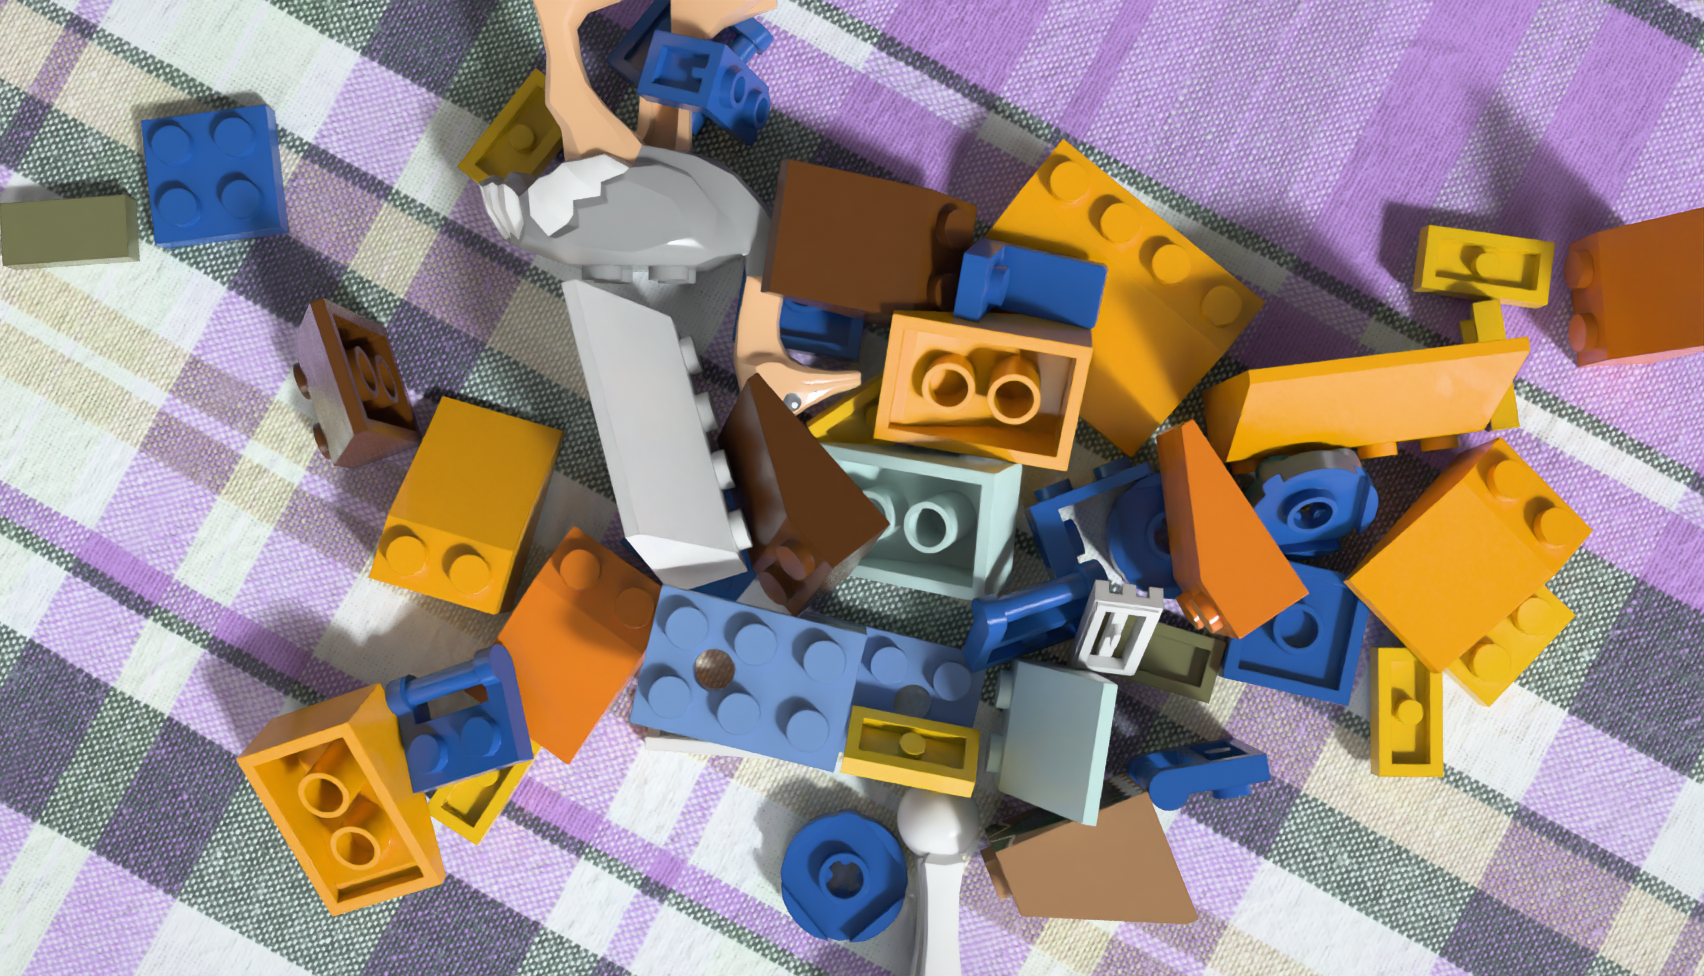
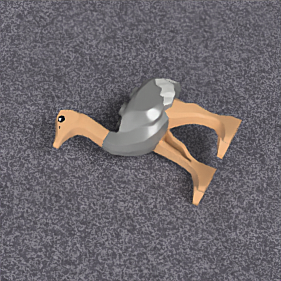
(650, 200)

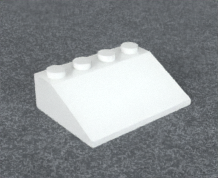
(658, 438)

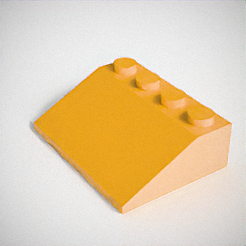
(1163, 302)
(1361, 402)

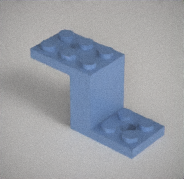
(789, 678)

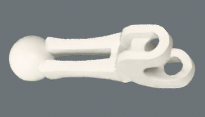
(937, 832)

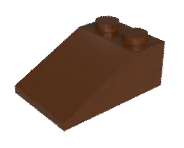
(864, 243)
(353, 386)
(797, 501)

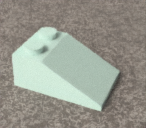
(945, 513)
(1052, 737)

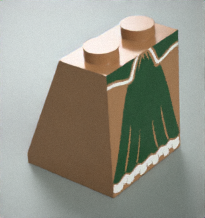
(1089, 871)

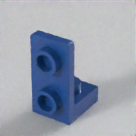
(705, 80)
(1029, 284)
(1059, 539)

